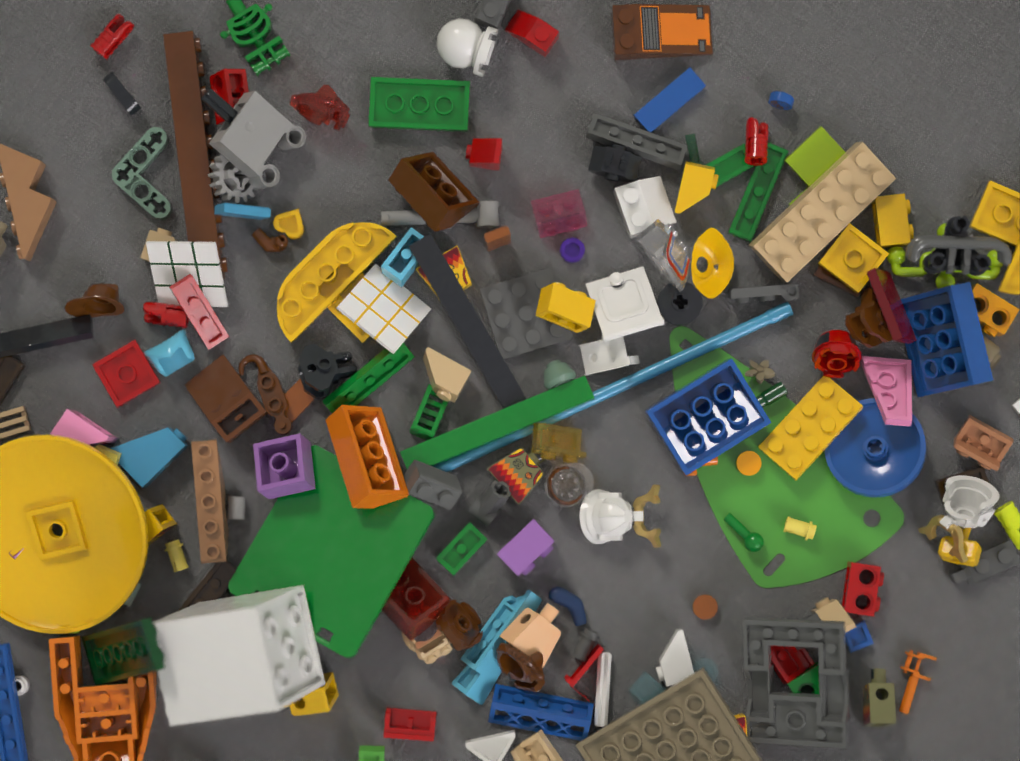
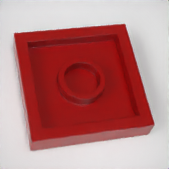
(126, 373)

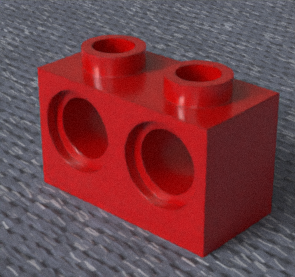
(230, 86)
(854, 588)

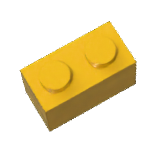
(892, 220)
(565, 307)

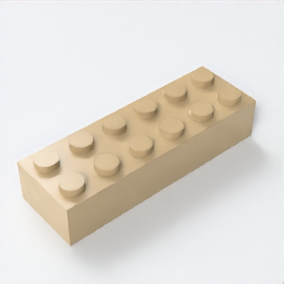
(822, 211)

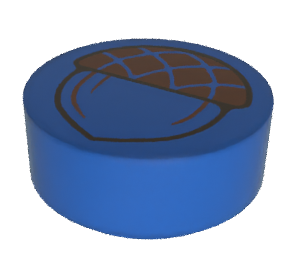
(781, 100)

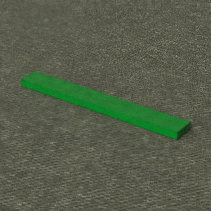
(500, 423)

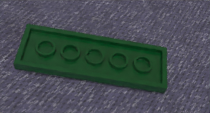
(124, 651)

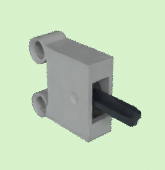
(251, 135)

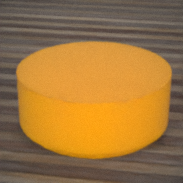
(748, 463)

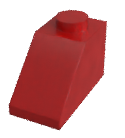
(533, 32)
(485, 153)

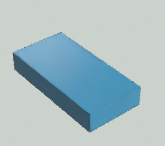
(242, 211)

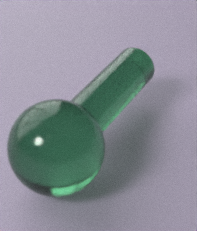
(693, 149)

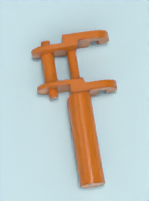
(913, 679)

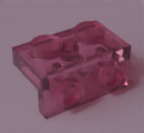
(559, 213)

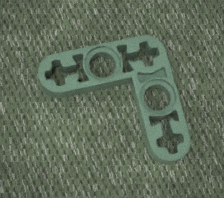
(135, 178)

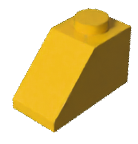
(695, 185)

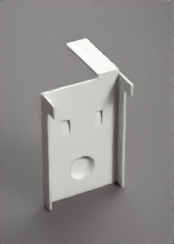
(606, 356)

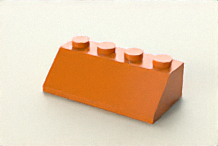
(366, 456)

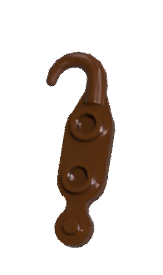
(270, 392)

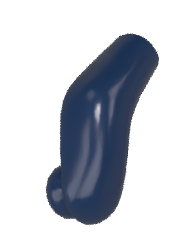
(570, 602)

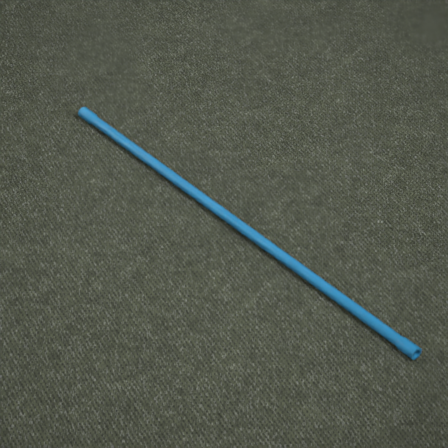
(769, 317)

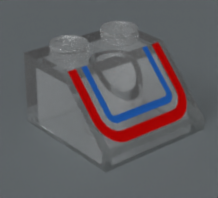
(666, 252)

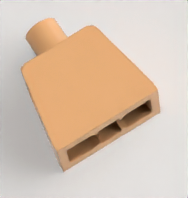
(534, 632)

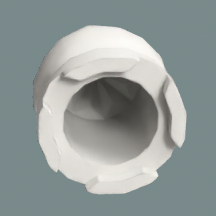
(465, 45)

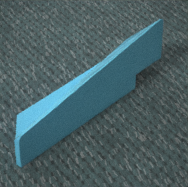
(481, 659)

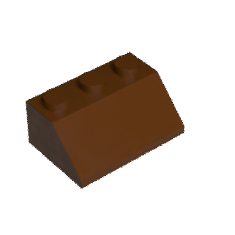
(432, 190)

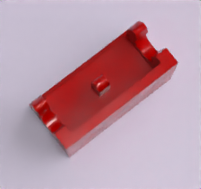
(410, 724)

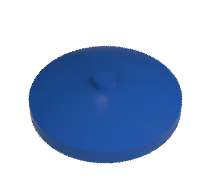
(875, 456)

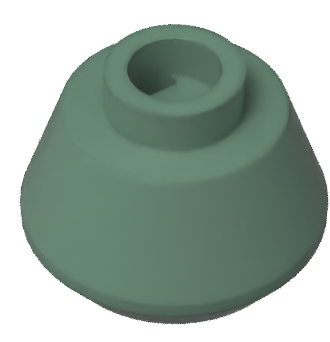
(557, 374)

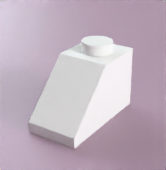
(675, 660)

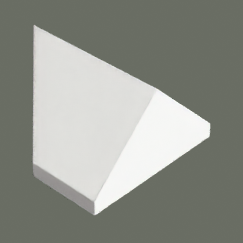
(492, 746)

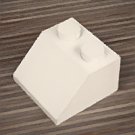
(643, 204)

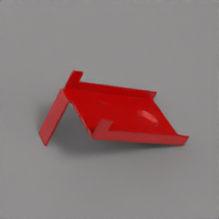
(594, 654)

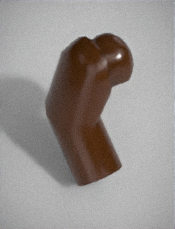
(270, 244)

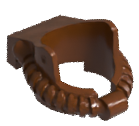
(521, 667)

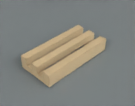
(24, 418)

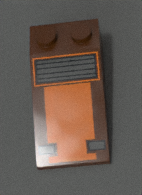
(660, 31)

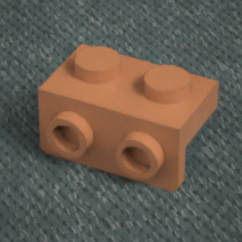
(982, 443)

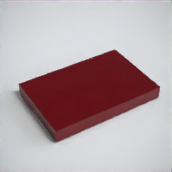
(891, 306)

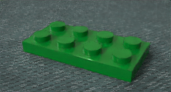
(419, 104)

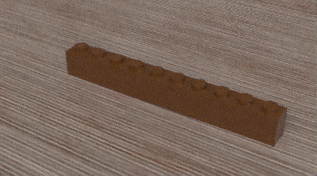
(193, 140)

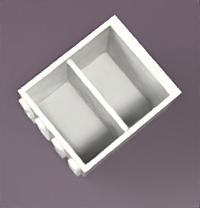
(238, 656)

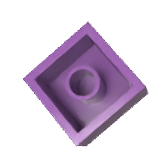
(284, 466)
(526, 547)

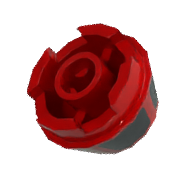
(836, 354)

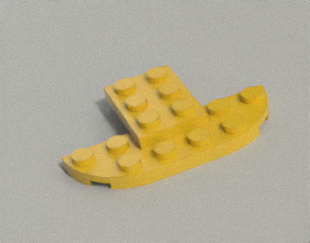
(1000, 218)
(329, 276)

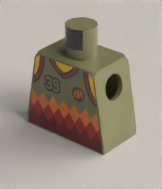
(518, 472)
(875, 711)

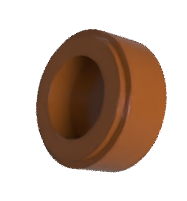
(705, 606)

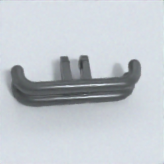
(952, 243)

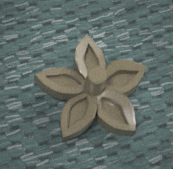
(760, 371)

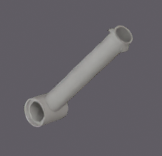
(484, 216)

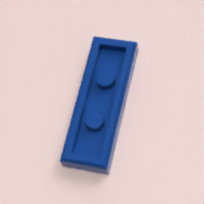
(669, 100)

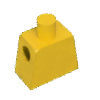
(317, 701)

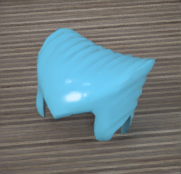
(171, 354)

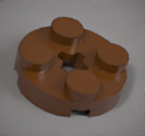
(463, 635)

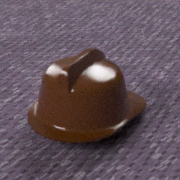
(97, 301)

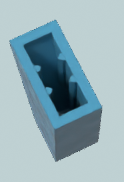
(151, 454)

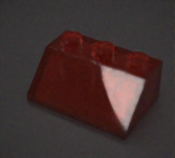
(415, 601)

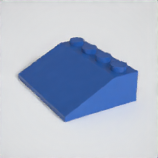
(949, 340)
(707, 416)

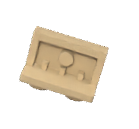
(535, 748)

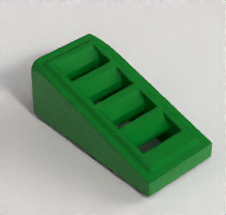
(423, 432)

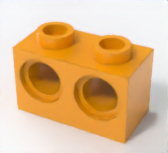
(992, 303)

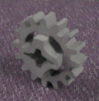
(230, 181)

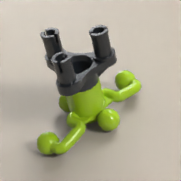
(935, 260)

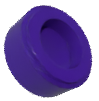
(572, 250)

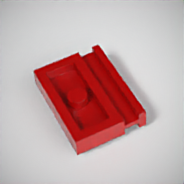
(789, 662)

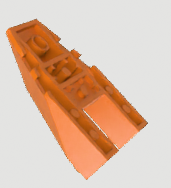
(100, 720)

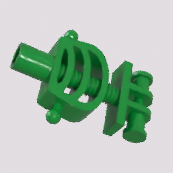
(244, 19)

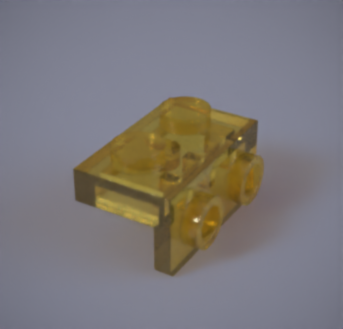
(557, 441)

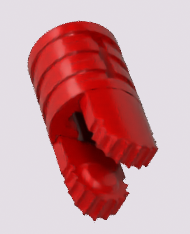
(112, 36)
(756, 142)
(165, 314)

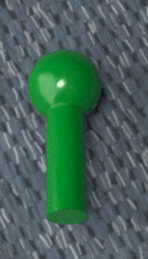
(752, 541)

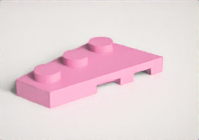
(891, 387)

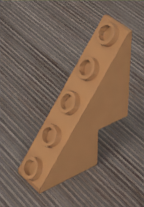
(29, 208)
(210, 501)

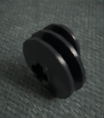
(671, 312)

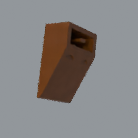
(226, 399)

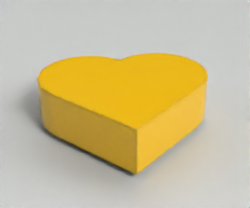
(289, 223)

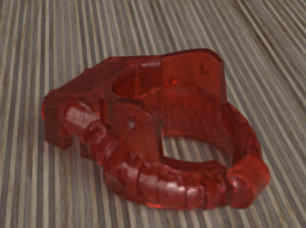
(321, 107)

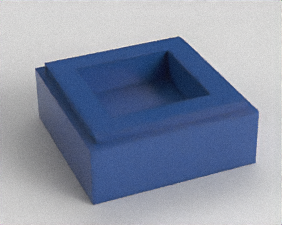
(858, 637)

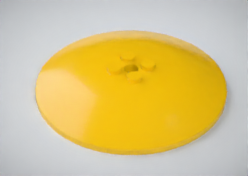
(100, 557)

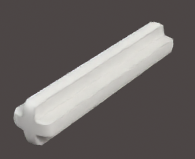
(602, 689)

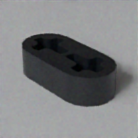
(121, 93)

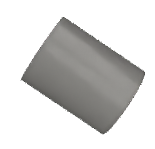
(236, 508)

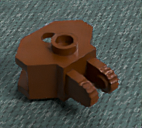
(870, 320)

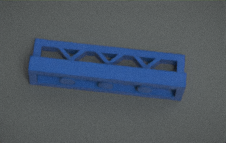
(541, 708)

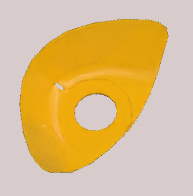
(716, 251)

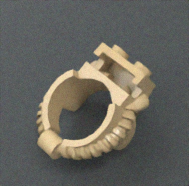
(430, 649)

